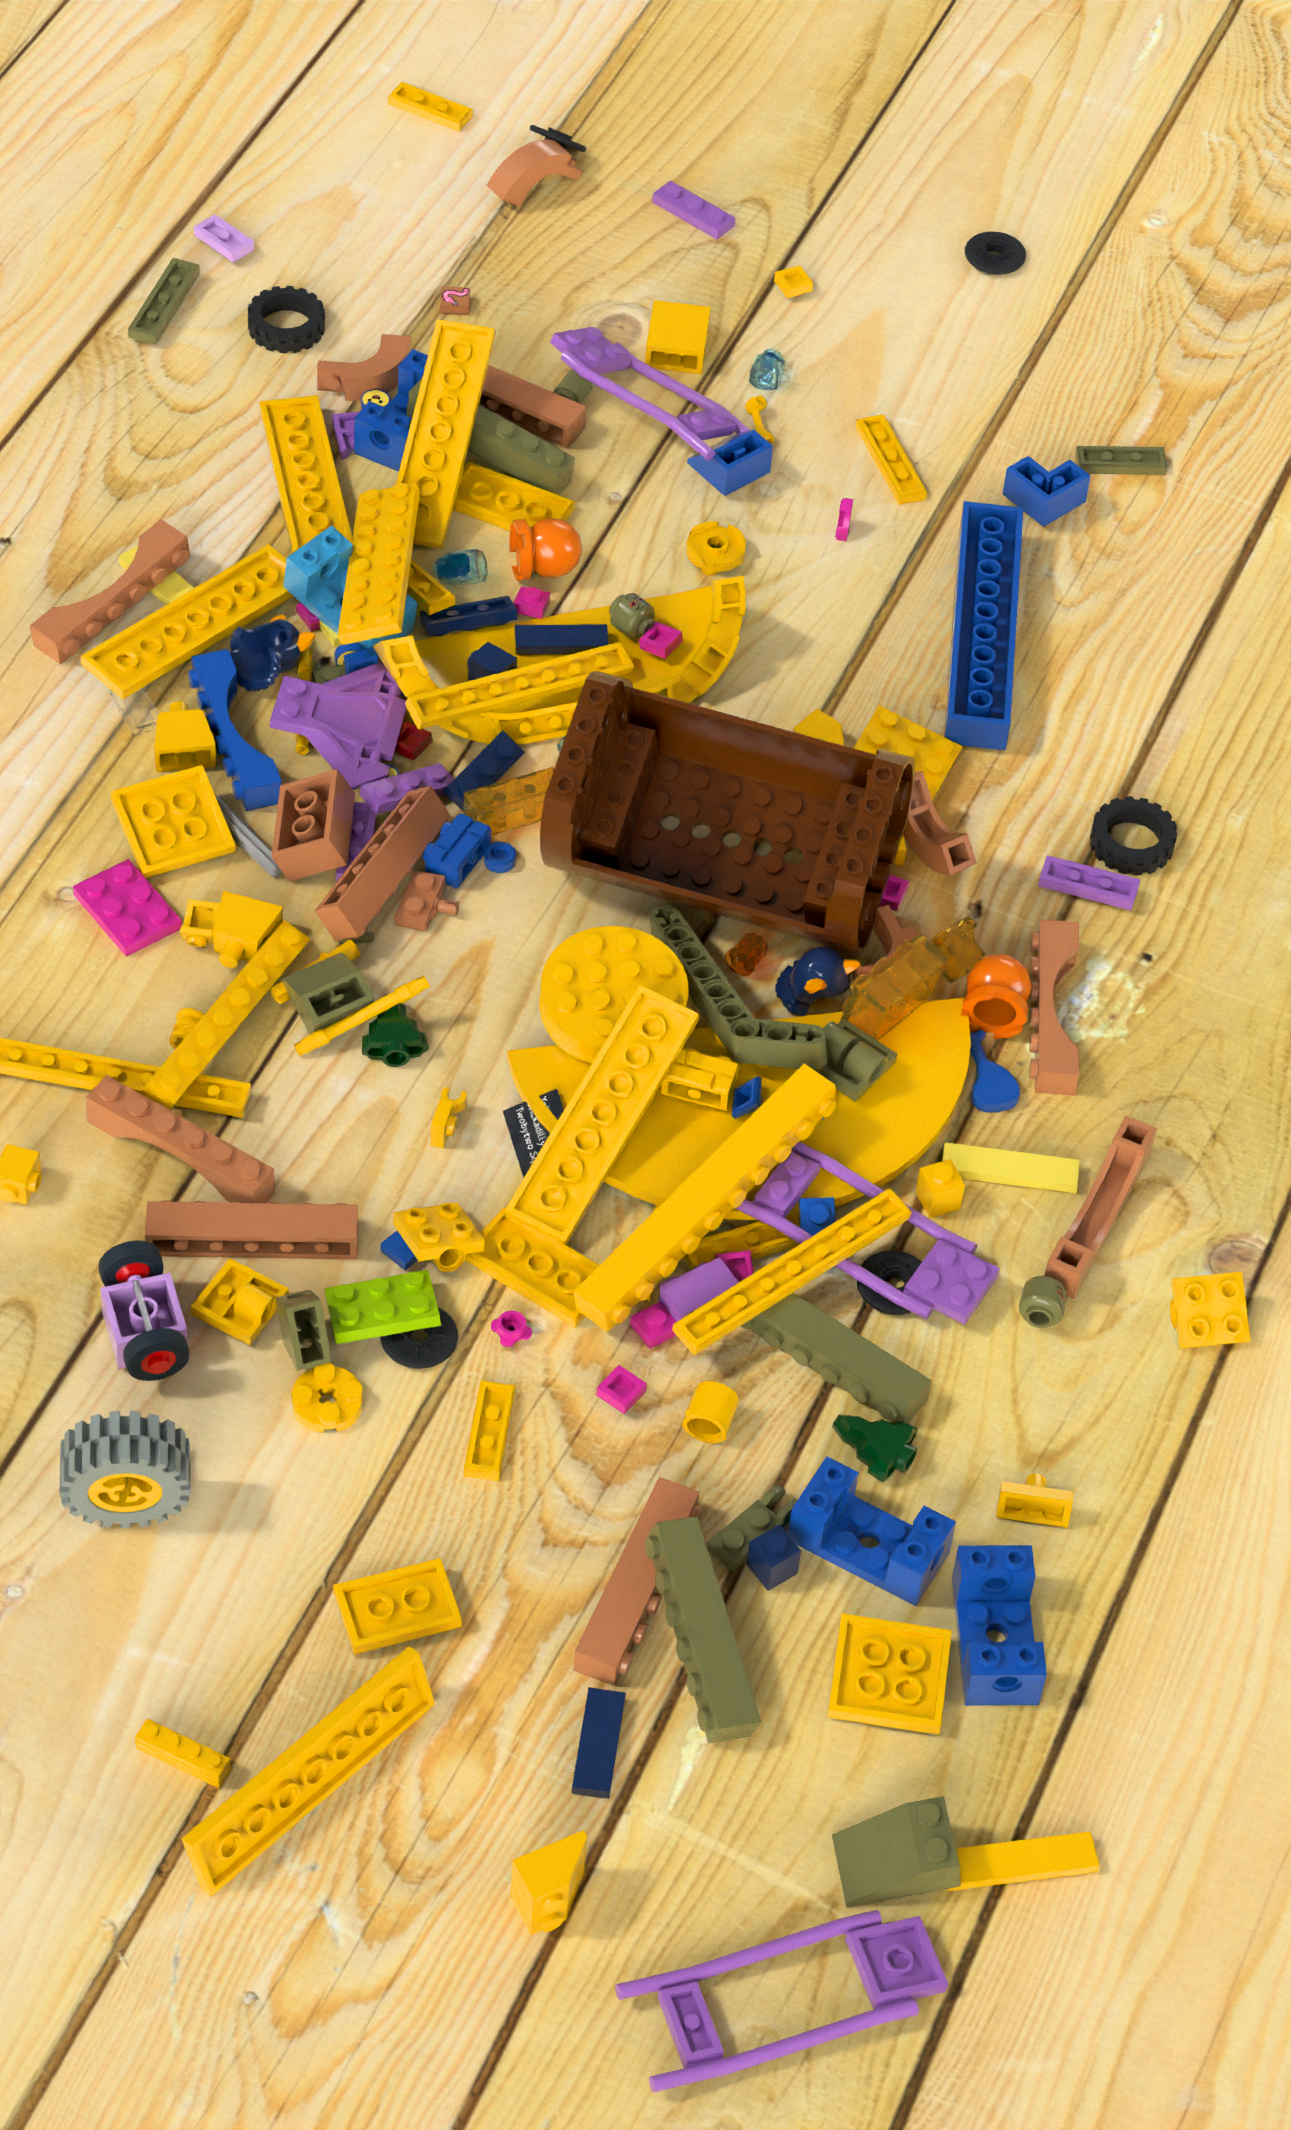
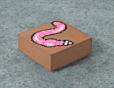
(455, 300)

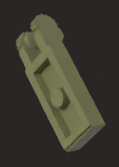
(733, 1541)

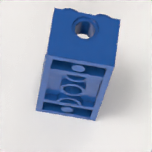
(383, 431)
(833, 1521)
(994, 1595)

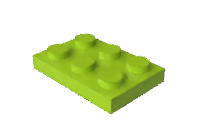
(382, 1306)

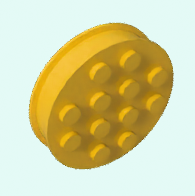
(593, 980)

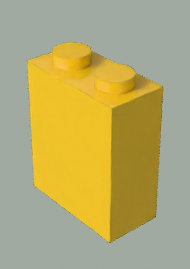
(677, 337)

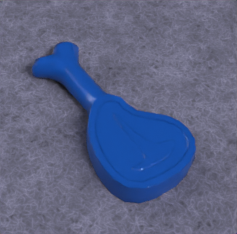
(995, 1086)

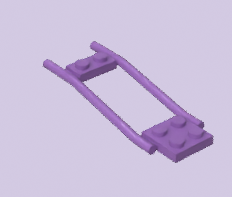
(592, 355)
(945, 1281)
(892, 1961)

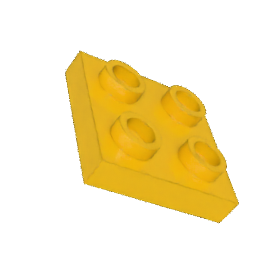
(439, 1234)
(238, 1301)
(1209, 1310)

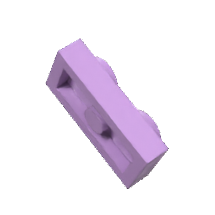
(224, 238)

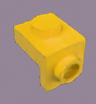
(199, 922)

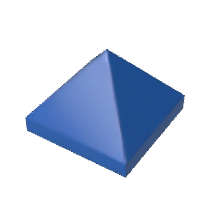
(747, 1098)

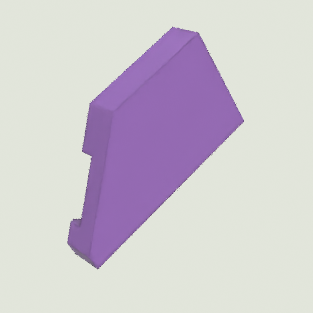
(344, 432)

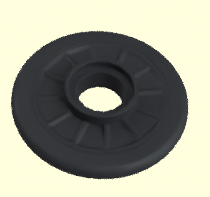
(561, 138)
(980, 245)
(887, 1265)
(425, 1353)

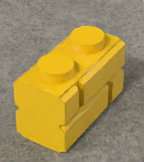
(701, 1079)

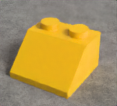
(548, 1881)

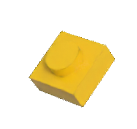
(793, 281)

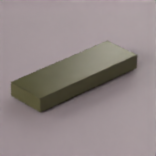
(1121, 460)

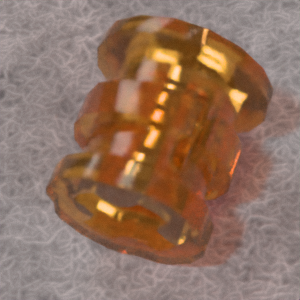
(747, 954)

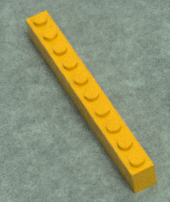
(705, 1198)

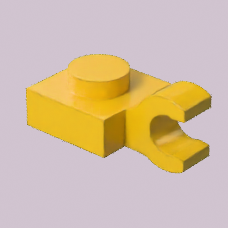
(444, 1122)

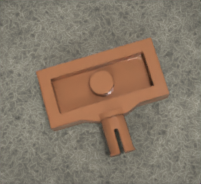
(423, 901)

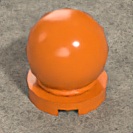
(546, 548)
(997, 996)

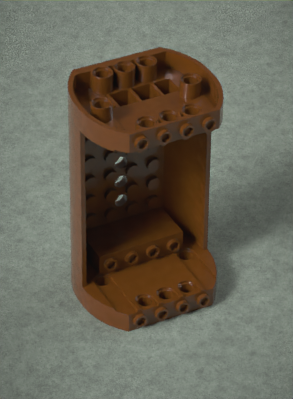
(654, 757)

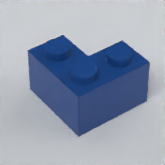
(1046, 493)

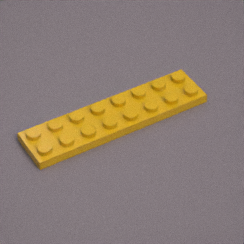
(444, 423)
(303, 468)
(379, 563)
(190, 623)
(602, 1114)
(308, 1771)

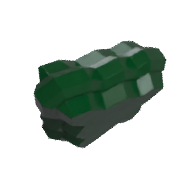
(394, 1038)
(879, 1444)

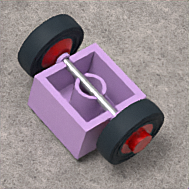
(142, 1312)

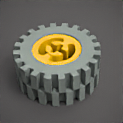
(125, 1469)

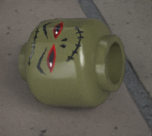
(631, 615)
(1043, 1301)

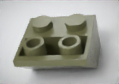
(328, 991)

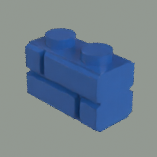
(457, 849)

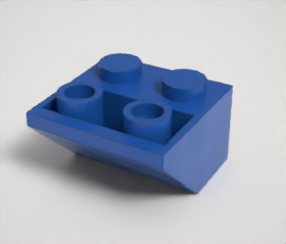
(736, 461)

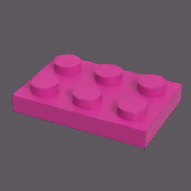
(127, 907)

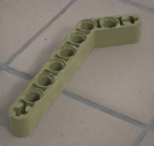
(741, 1034)

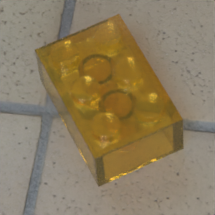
(895, 987)

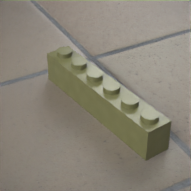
(514, 449)
(843, 1357)
(702, 1630)

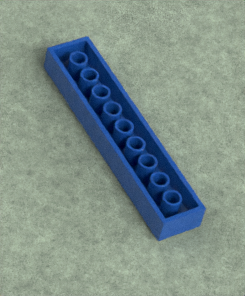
(984, 626)

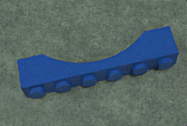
(253, 773)

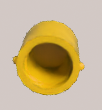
(710, 1412)

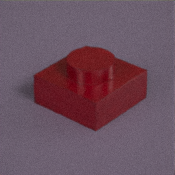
(412, 741)

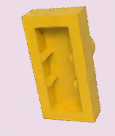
(1034, 1502)

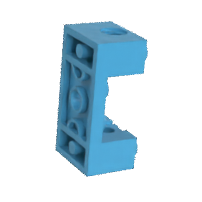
(318, 580)

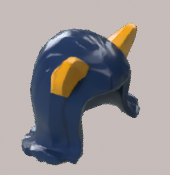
(267, 651)
(815, 975)

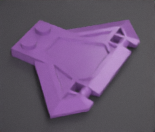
(346, 720)

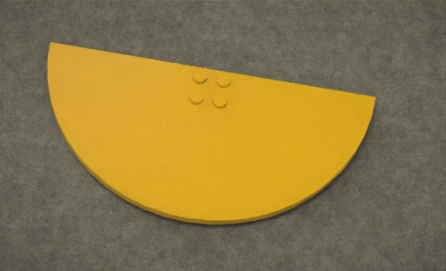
(871, 1136)

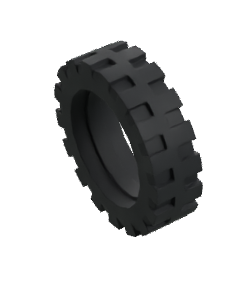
(286, 300)
(1142, 813)

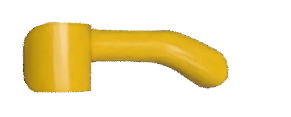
(753, 407)

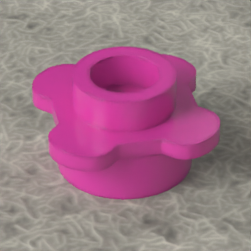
(511, 1320)

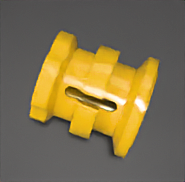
(186, 1020)

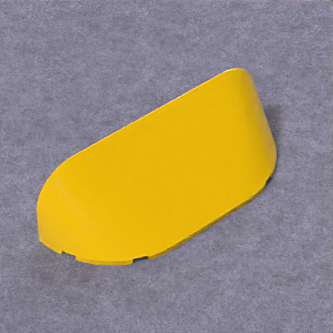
(710, 633)

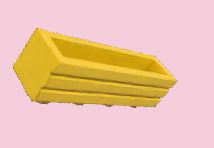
(183, 1753)

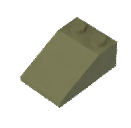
(898, 1854)

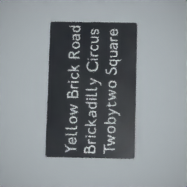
(527, 1132)

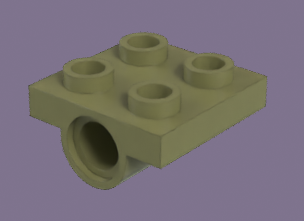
(854, 1059)

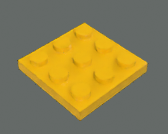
(900, 735)
(172, 821)
(890, 1674)

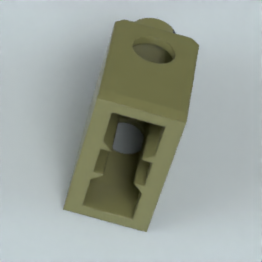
(301, 1322)

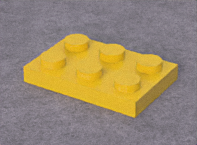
(397, 1606)

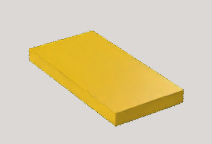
(501, 499)
(533, 1265)

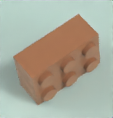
(313, 825)

